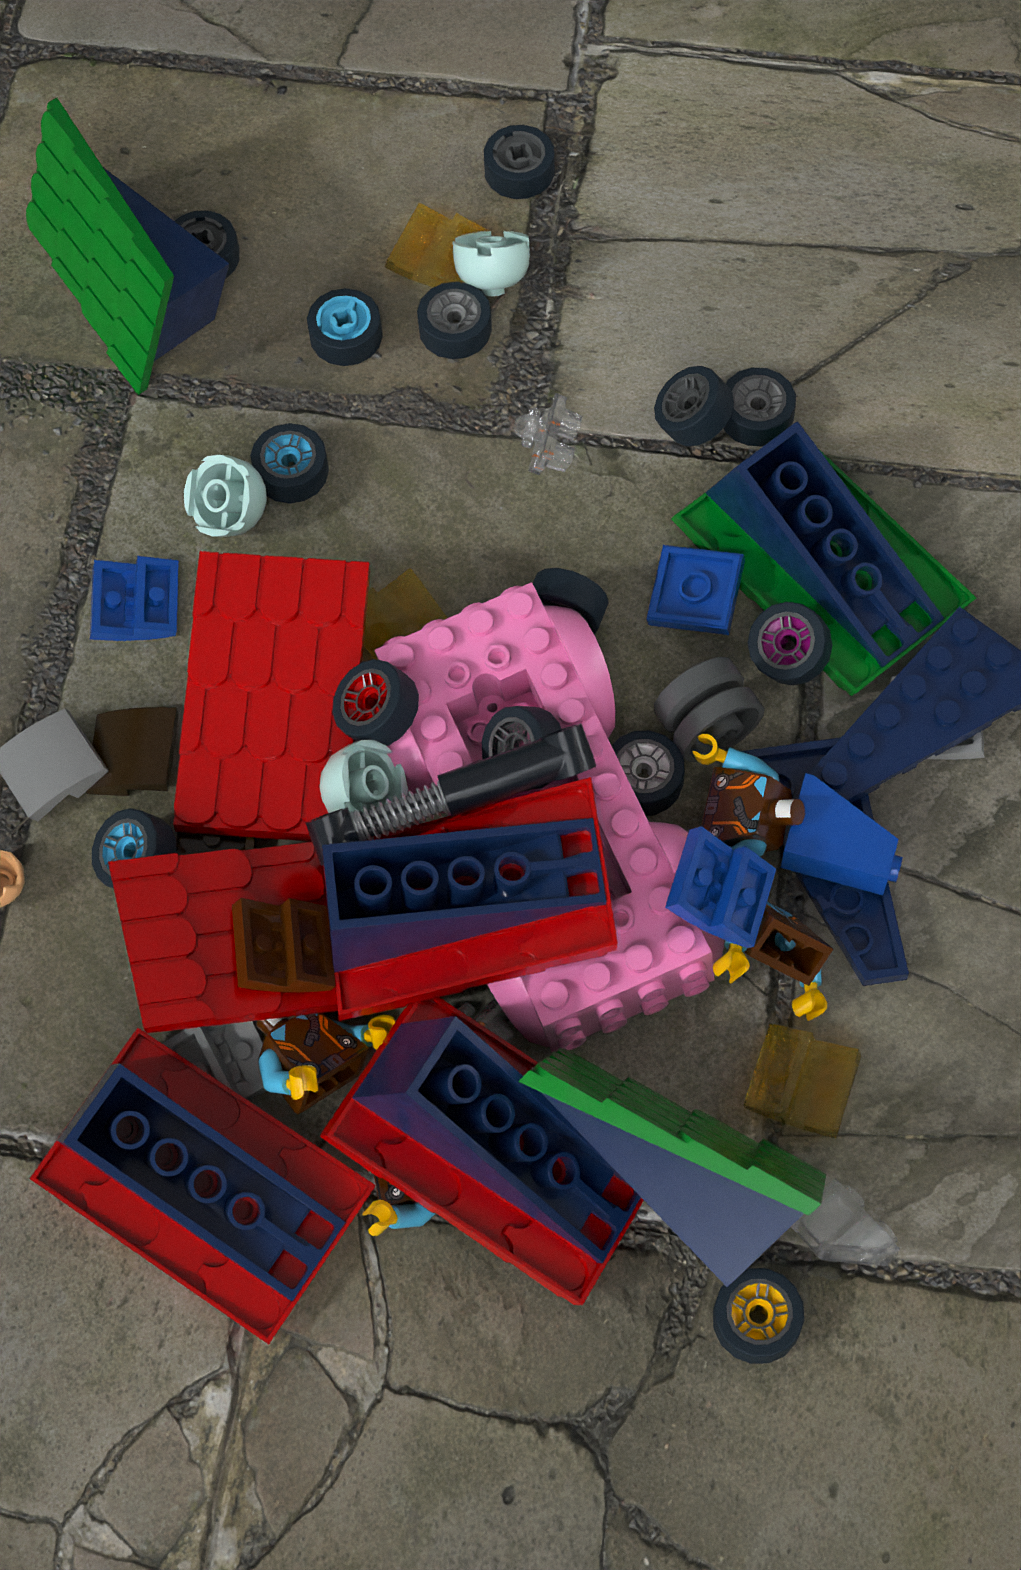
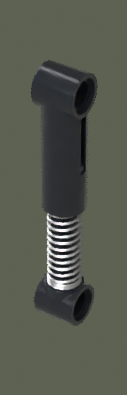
(462, 789)

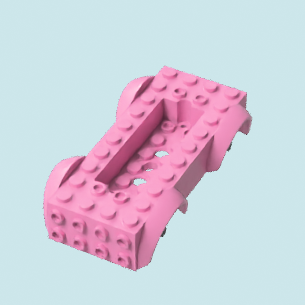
(550, 659)

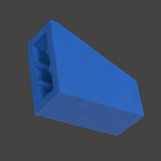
(840, 842)

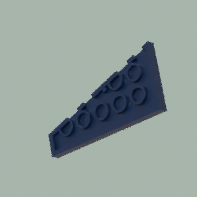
(937, 700)
(857, 919)

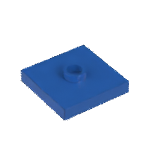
(695, 589)

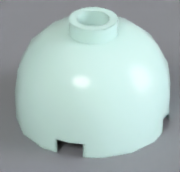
(491, 261)
(225, 496)
(361, 777)

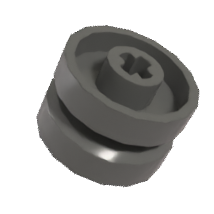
(709, 702)

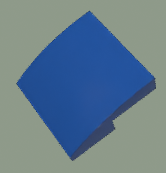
(134, 599)
(721, 888)

